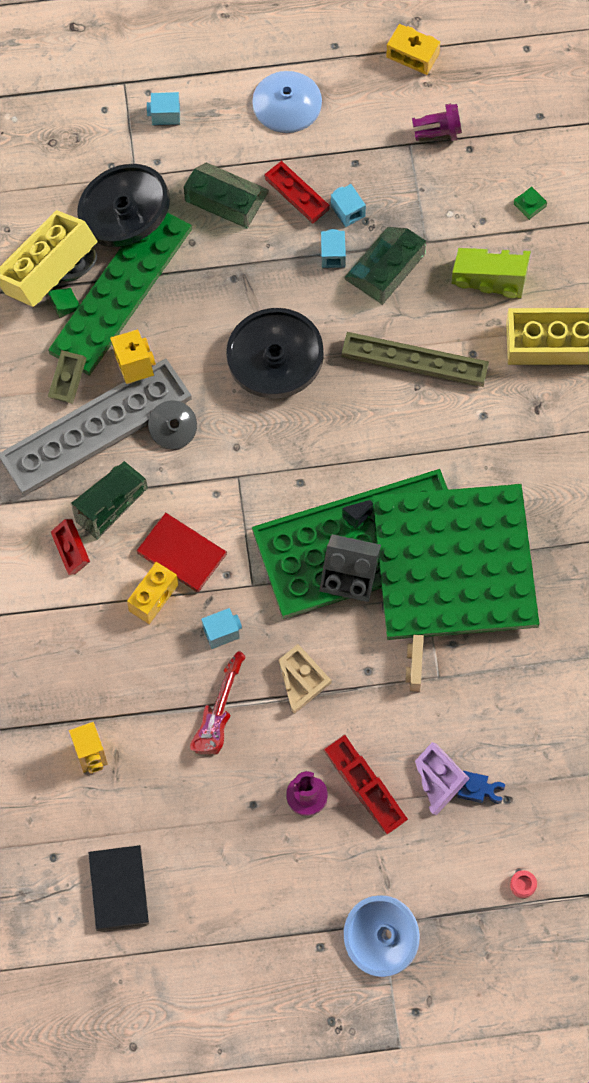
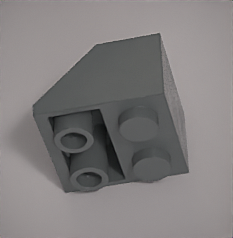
(349, 567)

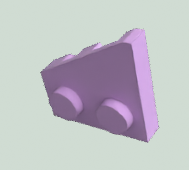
(439, 777)

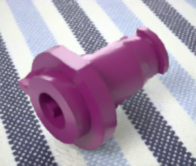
(448, 121)
(303, 801)

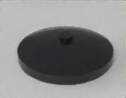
(124, 204)
(275, 353)

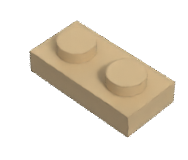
(415, 652)

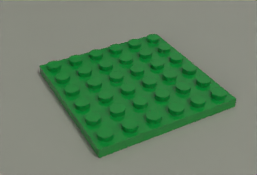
(455, 562)

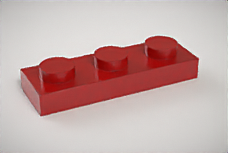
(297, 192)

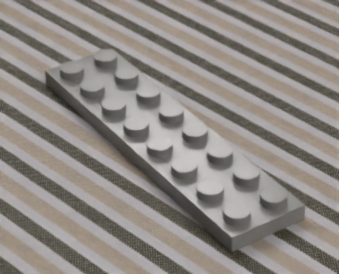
(91, 428)

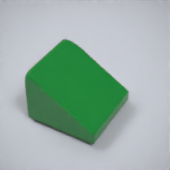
(63, 301)

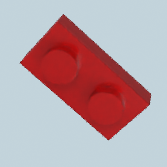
(70, 546)

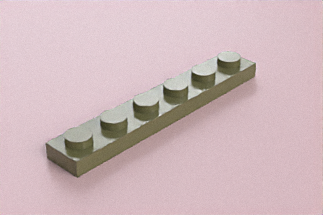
(415, 359)

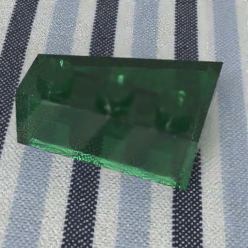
(108, 499)

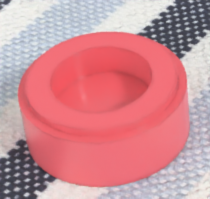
(523, 884)

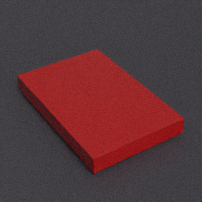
(182, 552)

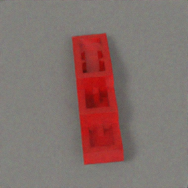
(365, 784)

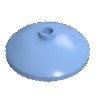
(290, 111)
(367, 938)

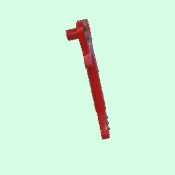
(210, 736)

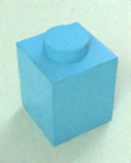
(164, 108)
(348, 205)
(333, 249)
(221, 628)

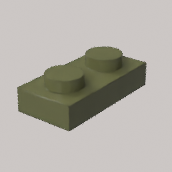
(67, 377)

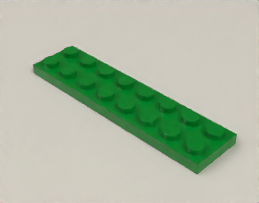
(119, 293)

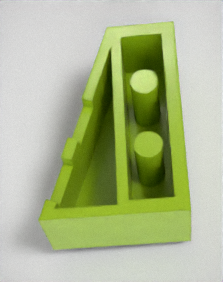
(491, 272)

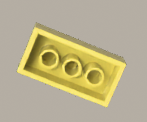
(45, 258)
(548, 336)

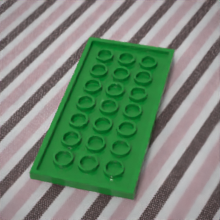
(297, 544)

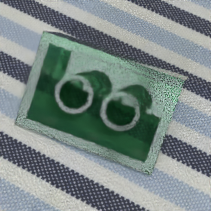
(224, 194)
(387, 263)

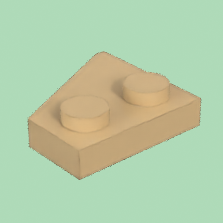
(302, 677)

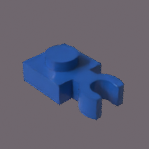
(477, 788)

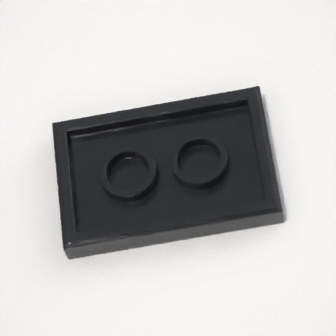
(118, 888)

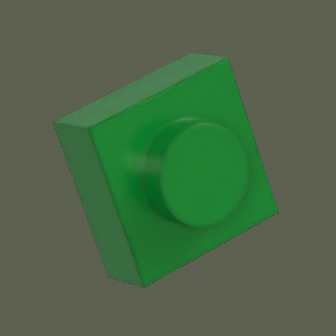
(530, 202)

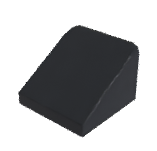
(357, 513)

